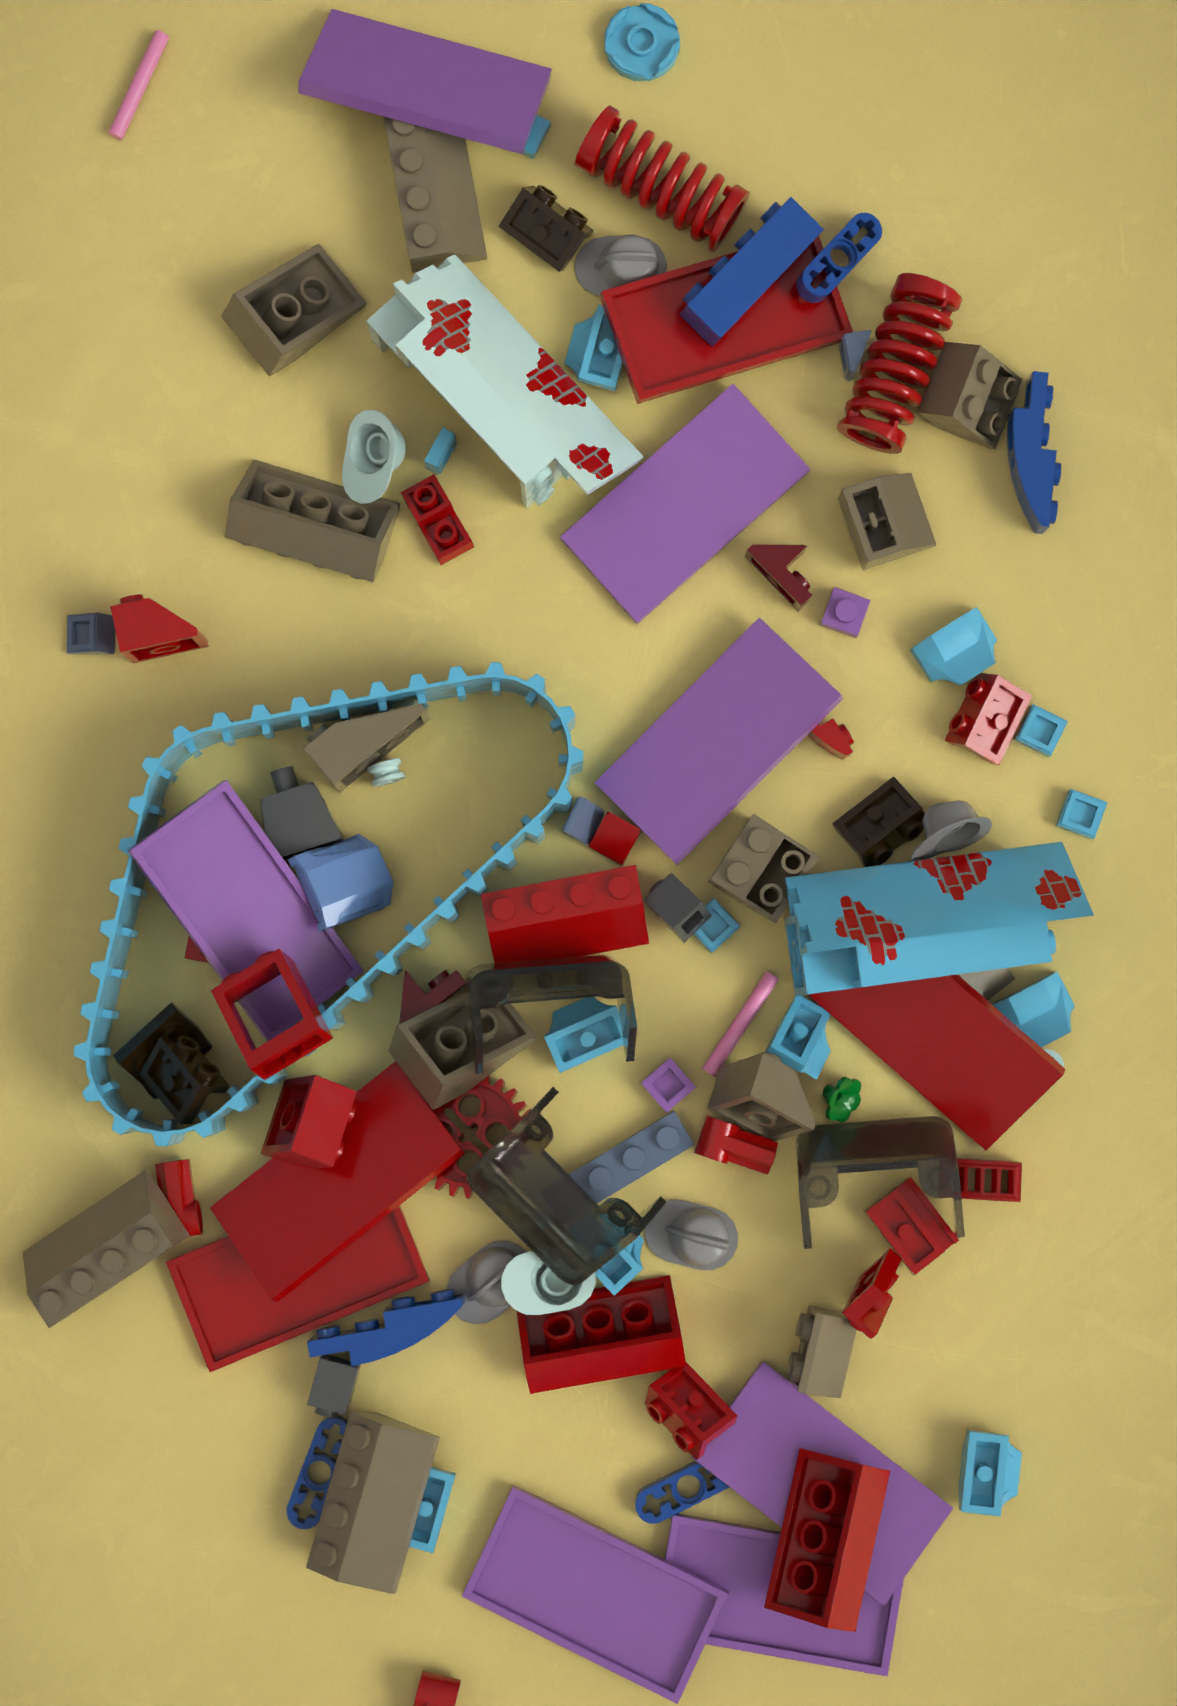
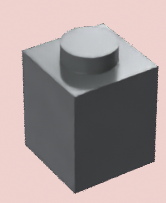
(677, 907)
(333, 1386)

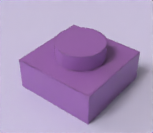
(845, 612)
(668, 1085)

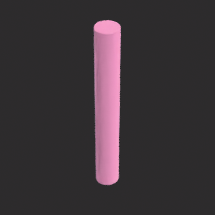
(138, 85)
(740, 1023)

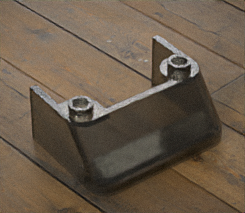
(547, 980)
(877, 1146)
(548, 1206)

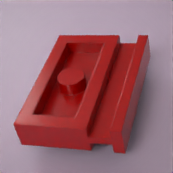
(911, 1225)

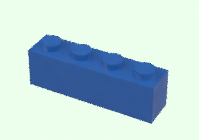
(750, 271)

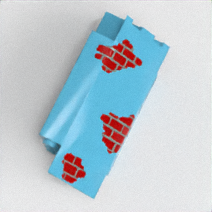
(929, 917)

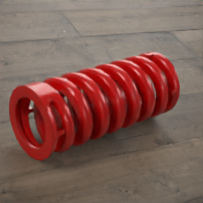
(718, 224)
(935, 297)

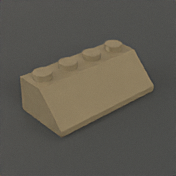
(435, 195)
(310, 521)
(100, 1248)
(372, 1502)

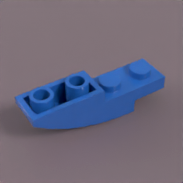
(1033, 468)
(404, 1326)

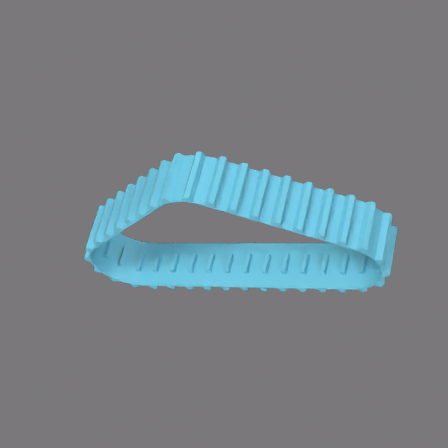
(262, 721)

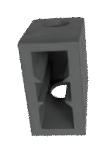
(297, 816)

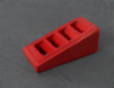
(1013, 1184)

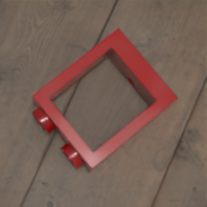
(291, 1043)

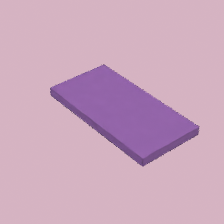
(425, 81)
(685, 503)
(718, 740)
(242, 902)
(761, 1455)
(742, 1563)
(595, 1594)

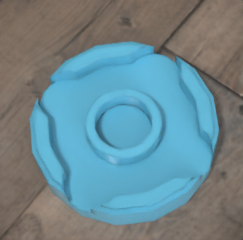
(642, 42)

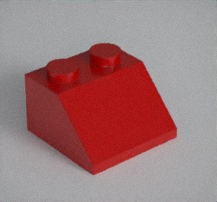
(152, 631)
(310, 1121)

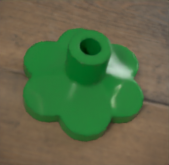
(842, 1099)

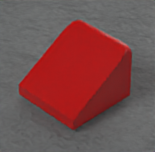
(615, 838)

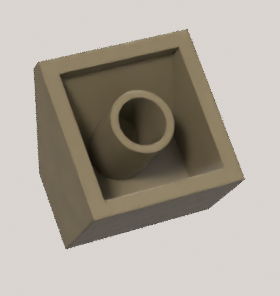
(762, 1097)

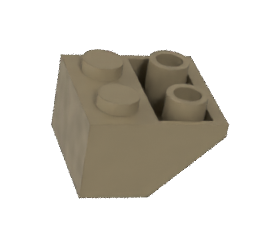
(970, 394)
(886, 519)
(757, 868)
(822, 1353)

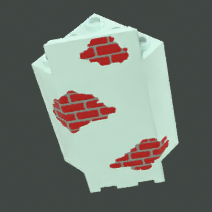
(500, 381)

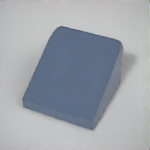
(851, 351)
(90, 634)
(583, 821)

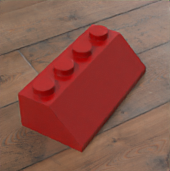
(566, 917)
(603, 1337)
(827, 1540)

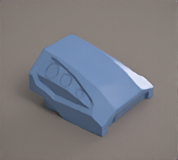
(344, 880)

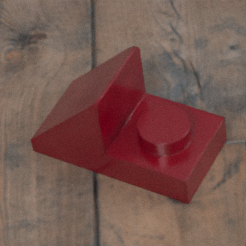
(773, 564)
(417, 1001)

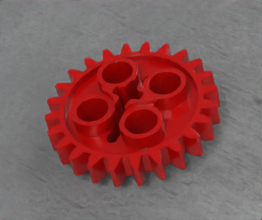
(495, 1110)

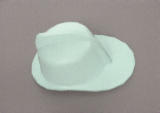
(371, 455)
(536, 1290)

